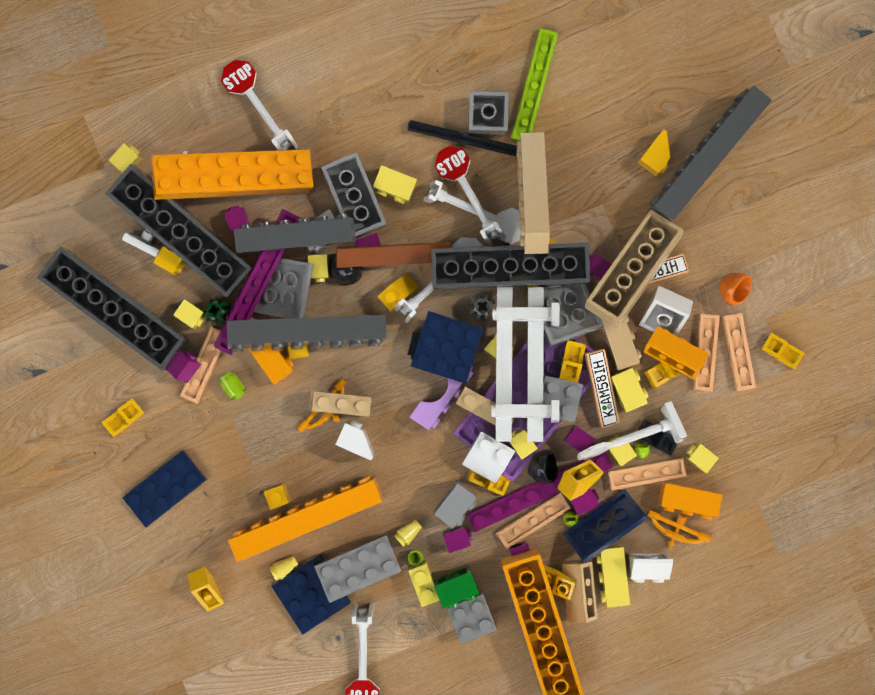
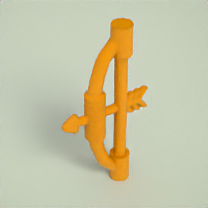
(339, 386)
(679, 525)

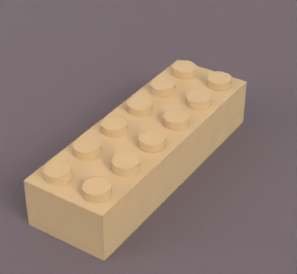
(533, 193)
(634, 269)

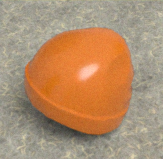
(735, 288)

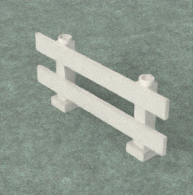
(534, 409)

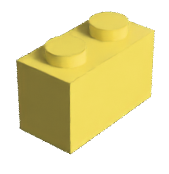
(394, 184)
(629, 390)
(423, 583)

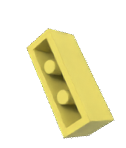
(613, 576)

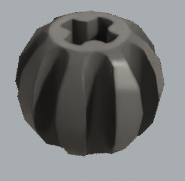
(476, 306)

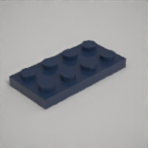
(164, 488)
(605, 525)

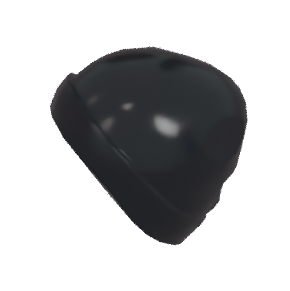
(346, 275)
(543, 467)

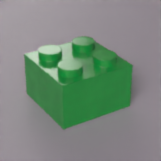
(456, 588)

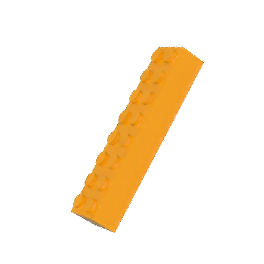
(231, 174)
(305, 519)
(541, 624)

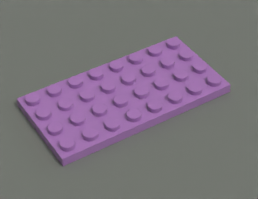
(552, 361)

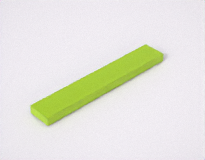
(534, 83)

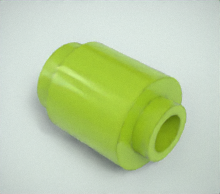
(232, 386)

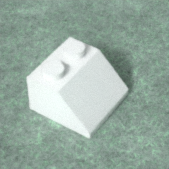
(666, 311)
(356, 440)
(488, 457)
(649, 566)

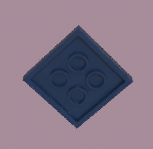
(447, 347)
(305, 597)

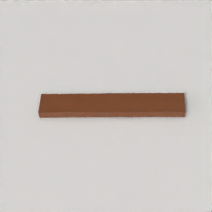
(386, 254)

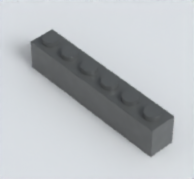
(294, 235)

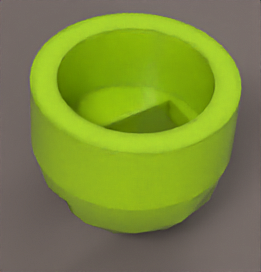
(642, 450)
(568, 514)
(412, 557)

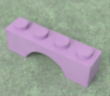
(427, 412)

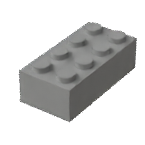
(354, 194)
(357, 568)

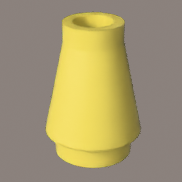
(407, 533)
(283, 567)

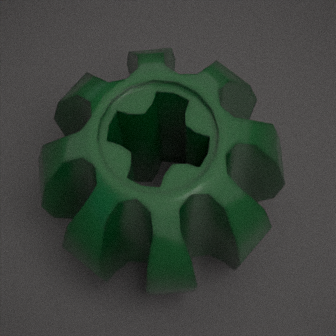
(212, 307)

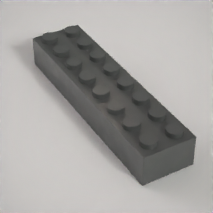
(710, 154)
(179, 231)
(509, 266)
(112, 308)
(306, 332)

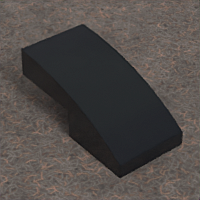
(661, 440)

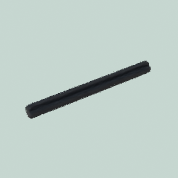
(462, 138)

